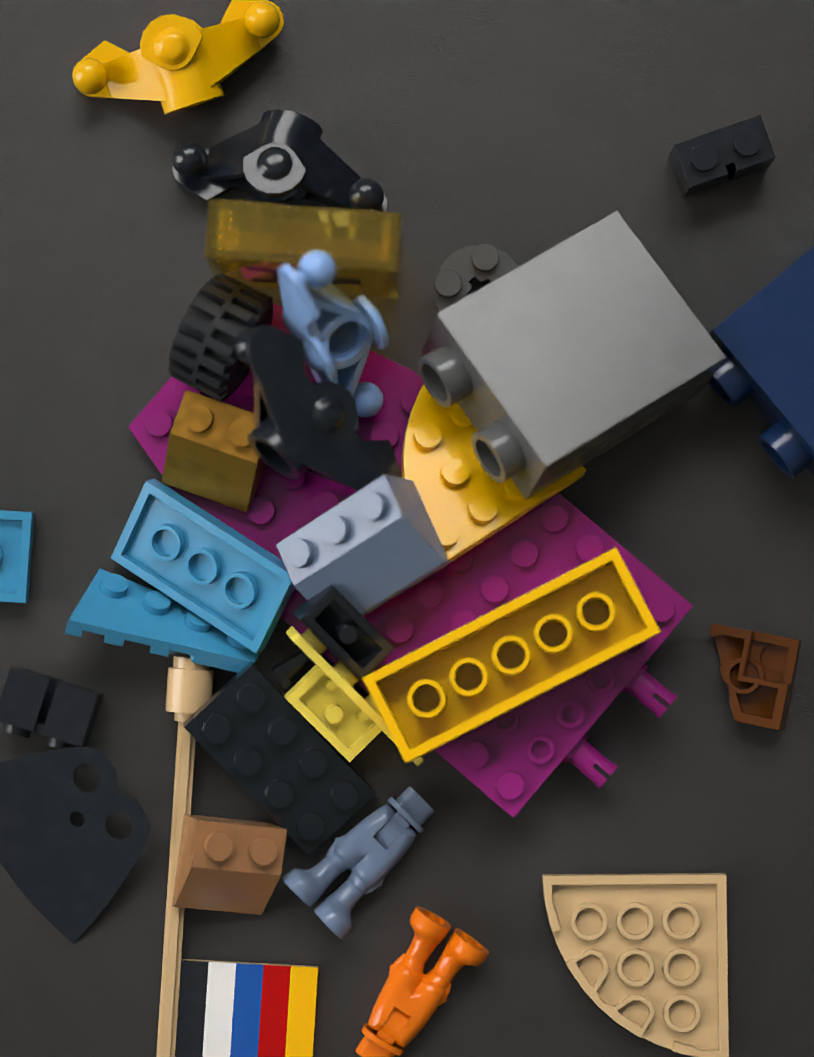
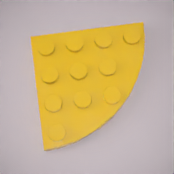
(454, 487)

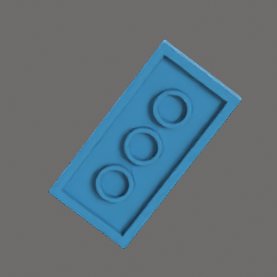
(204, 565)

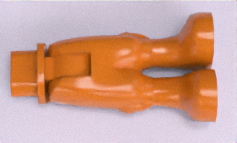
(408, 993)

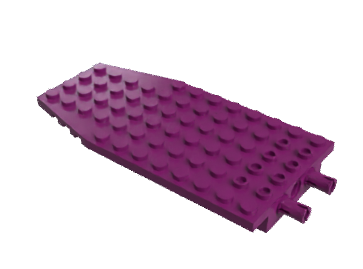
(525, 745)

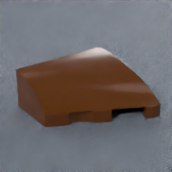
(757, 673)

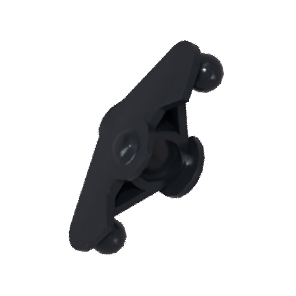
(276, 164)
(306, 423)

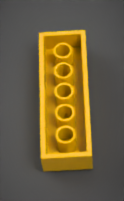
(511, 655)

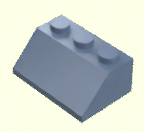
(366, 546)

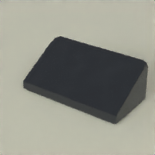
(344, 631)

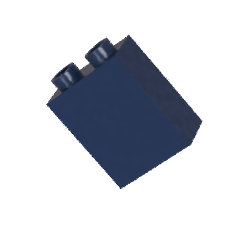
(772, 363)

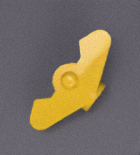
(179, 58)

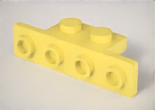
(332, 703)

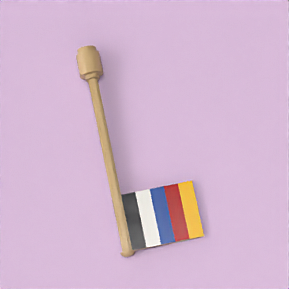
(212, 1004)

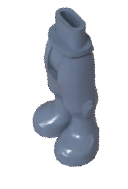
(370, 854)

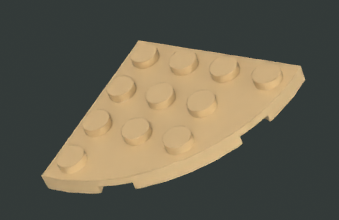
(649, 952)

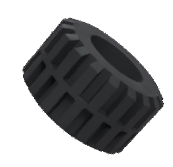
(205, 339)

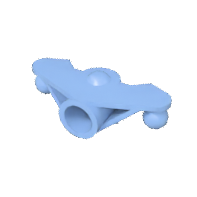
(332, 328)

